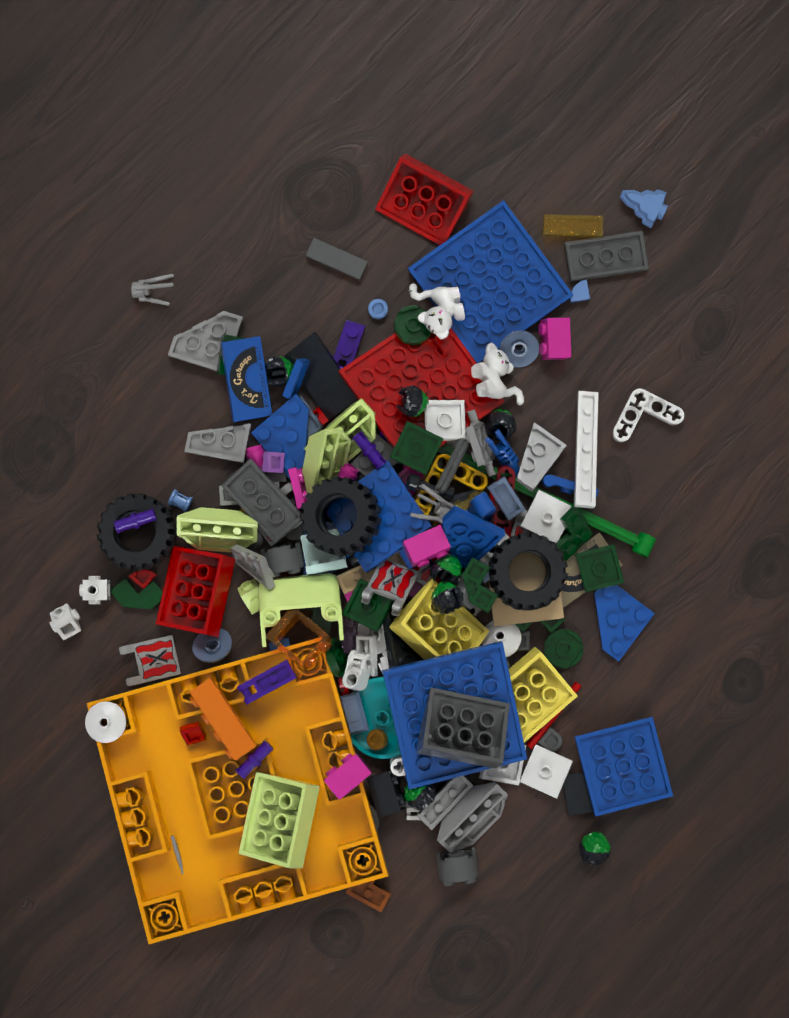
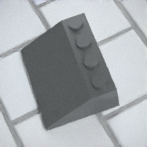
(464, 728)

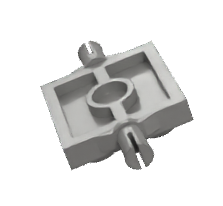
(476, 436)

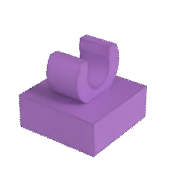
(273, 462)

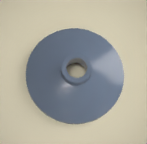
(526, 353)
(204, 645)

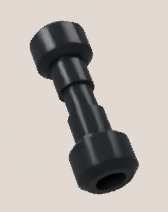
(414, 482)

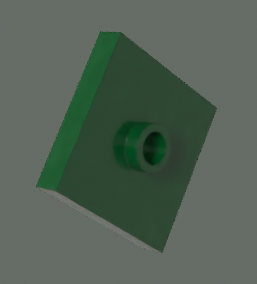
(416, 448)
(599, 568)
(371, 614)

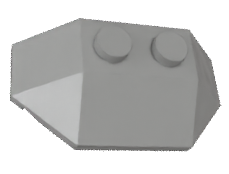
(472, 816)

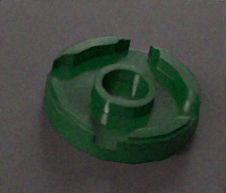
(409, 328)
(563, 648)
(336, 658)

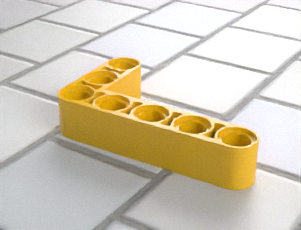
(466, 479)

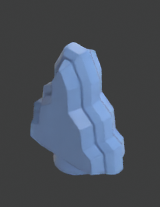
(646, 205)

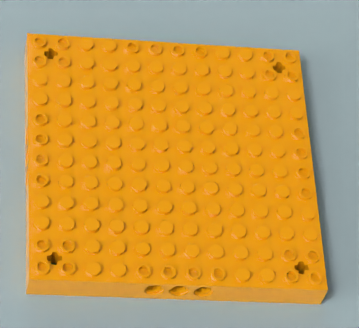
(199, 797)

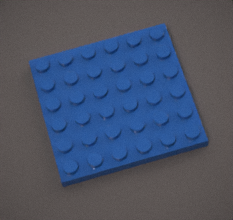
(499, 277)
(472, 672)

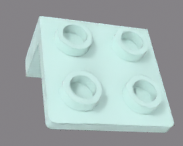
(319, 561)

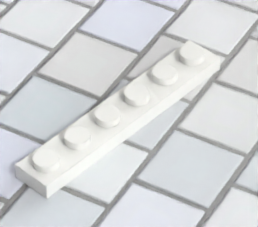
(586, 449)

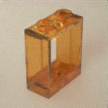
(283, 627)

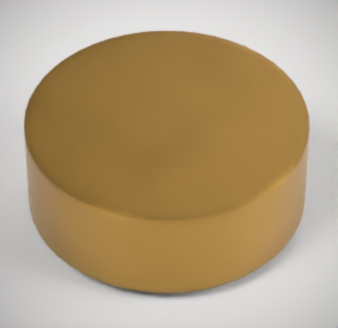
(377, 739)

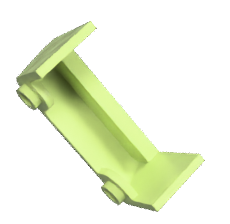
(299, 593)

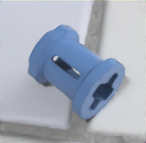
(180, 501)

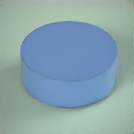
(378, 309)

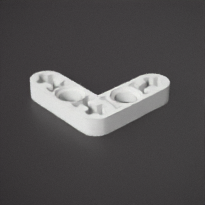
(645, 406)

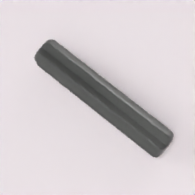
(452, 466)

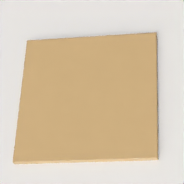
(527, 574)

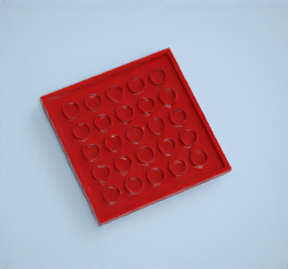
(395, 365)

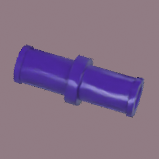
(369, 450)
(135, 520)
(254, 759)

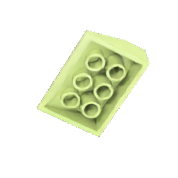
(279, 820)

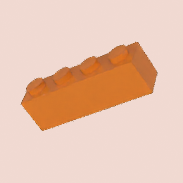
(223, 719)

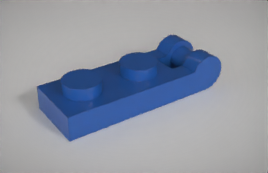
(566, 485)

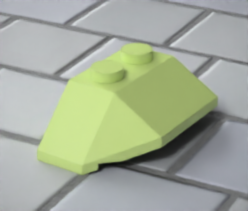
(353, 420)
(325, 456)
(217, 529)

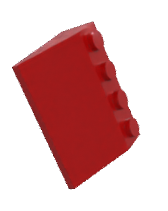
(424, 199)
(195, 591)

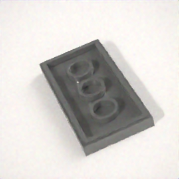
(606, 256)
(263, 501)

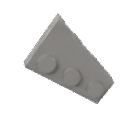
(220, 443)
(538, 457)
(254, 564)

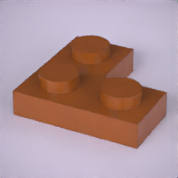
(370, 893)

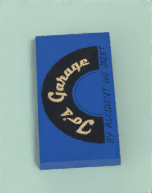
(246, 378)

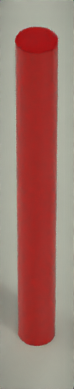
(537, 736)

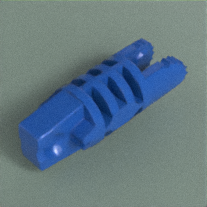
(504, 452)

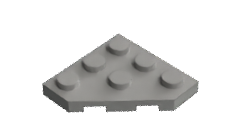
(202, 342)

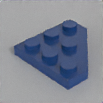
(286, 432)
(470, 535)
(619, 619)

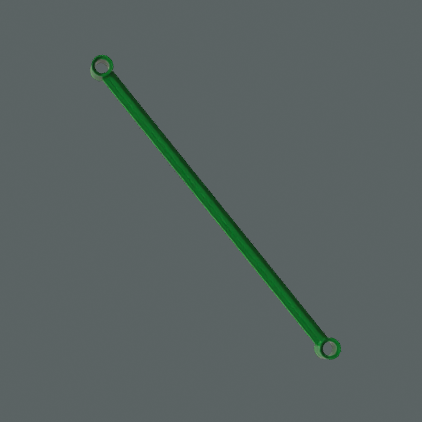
(641, 543)

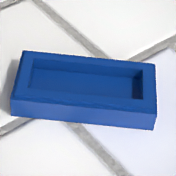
(296, 378)

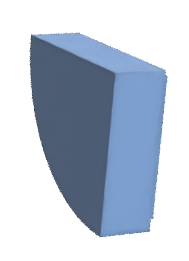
(580, 292)

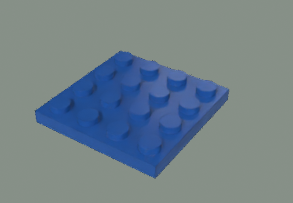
(396, 522)
(623, 766)

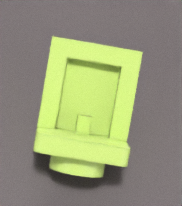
(249, 594)

